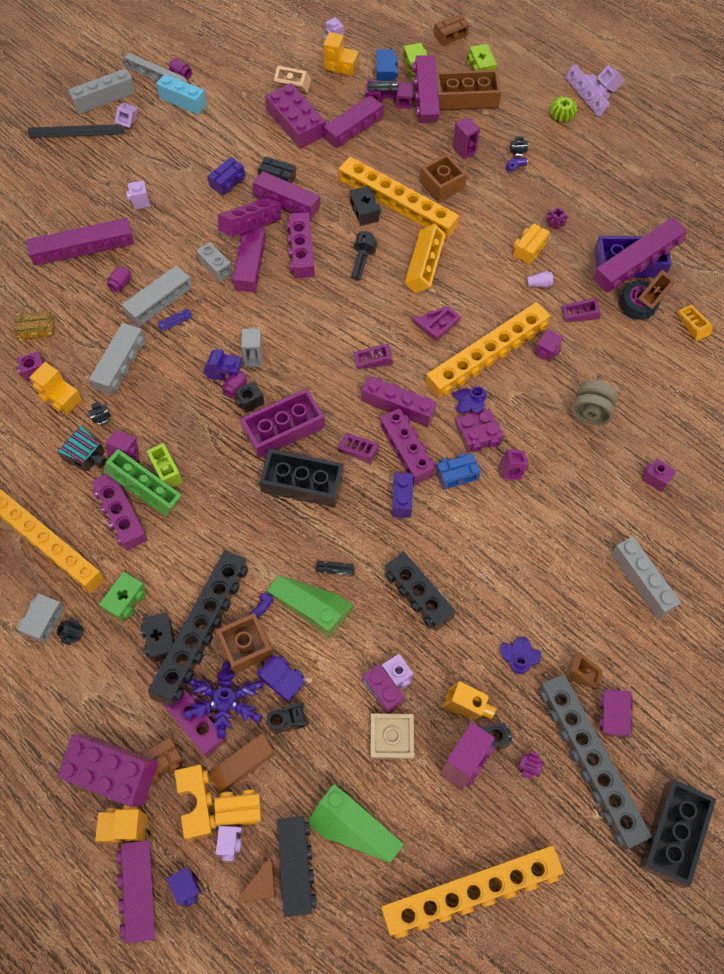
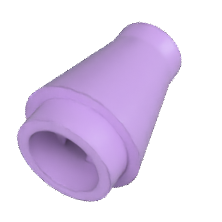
(541, 279)

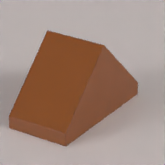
(657, 289)
(584, 671)
(261, 886)

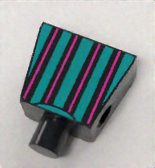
(82, 450)

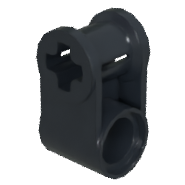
(289, 718)

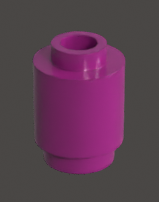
(180, 67)
(119, 278)
(233, 383)

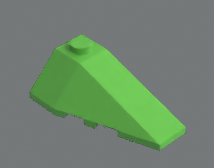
(316, 606)
(347, 823)

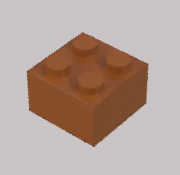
(443, 177)
(244, 643)

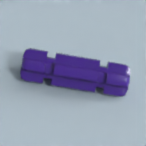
(174, 319)

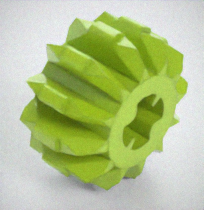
(563, 109)

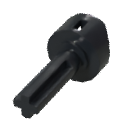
(364, 249)

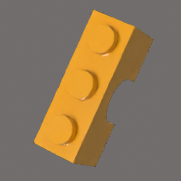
(200, 821)

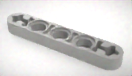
(147, 68)

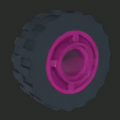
(632, 305)

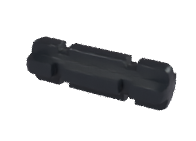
(383, 85)
(335, 568)

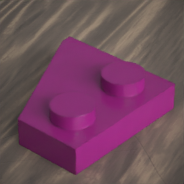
(437, 322)

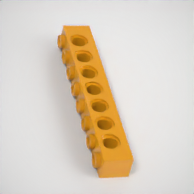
(398, 197)
(525, 324)
(49, 544)
(546, 858)

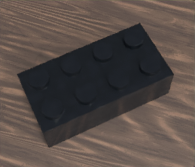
(301, 478)
(678, 833)

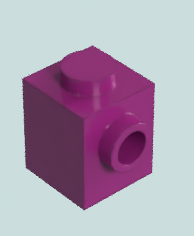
(548, 345)
(658, 474)

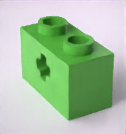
(125, 587)

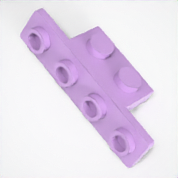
(589, 89)

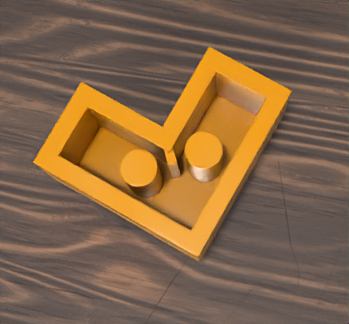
(337, 57)
(54, 389)
(121, 825)

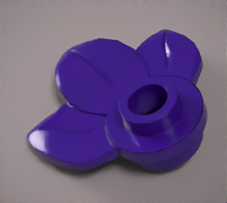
(470, 399)
(520, 652)

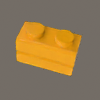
(531, 243)
(238, 809)

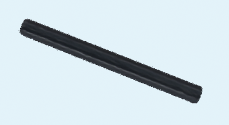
(75, 130)

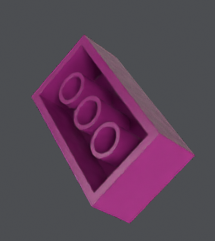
(295, 115)
(283, 422)
(468, 757)
(108, 770)

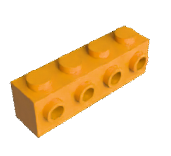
(425, 258)

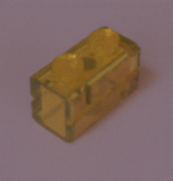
(33, 325)

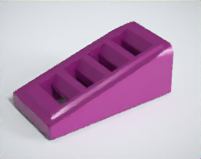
(588, 315)
(378, 350)
(361, 455)

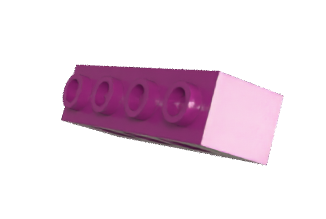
(249, 216)
(301, 245)
(134, 533)
(206, 743)

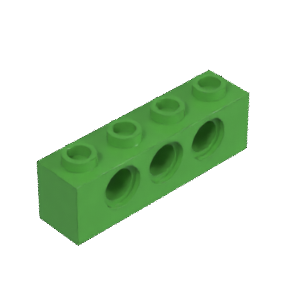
(142, 482)

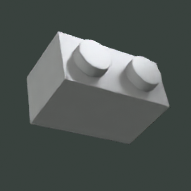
(252, 347)
(41, 618)

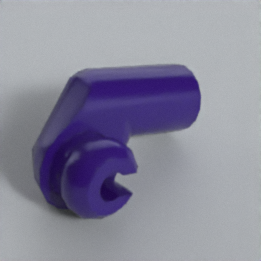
(513, 164)
(266, 602)

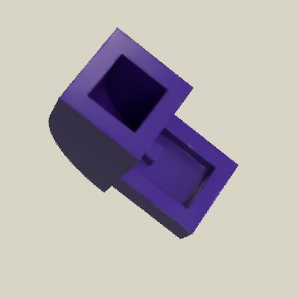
(220, 364)

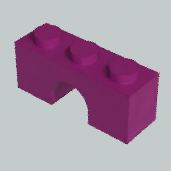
(402, 96)

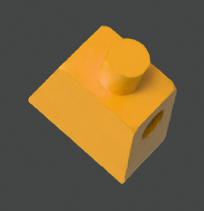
(468, 702)

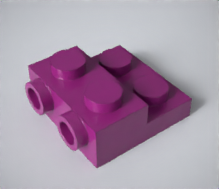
(479, 430)

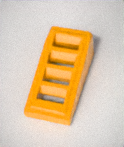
(700, 331)

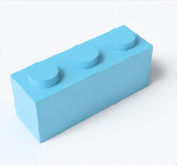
(181, 94)

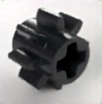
(518, 146)
(99, 413)
(69, 631)

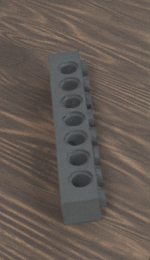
(637, 830)

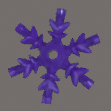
(224, 700)

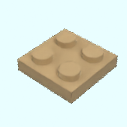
(392, 736)

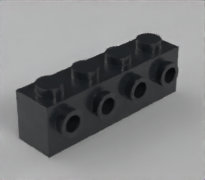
(294, 866)

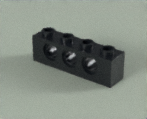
(404, 565)

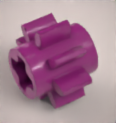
(556, 218)
(530, 765)

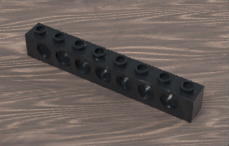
(172, 693)

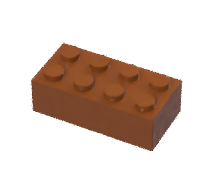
(468, 89)

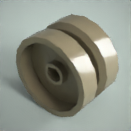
(595, 402)

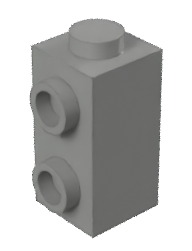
(214, 261)

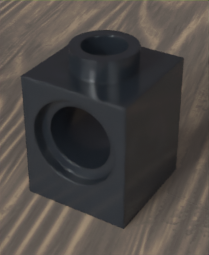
(249, 390)
(504, 733)

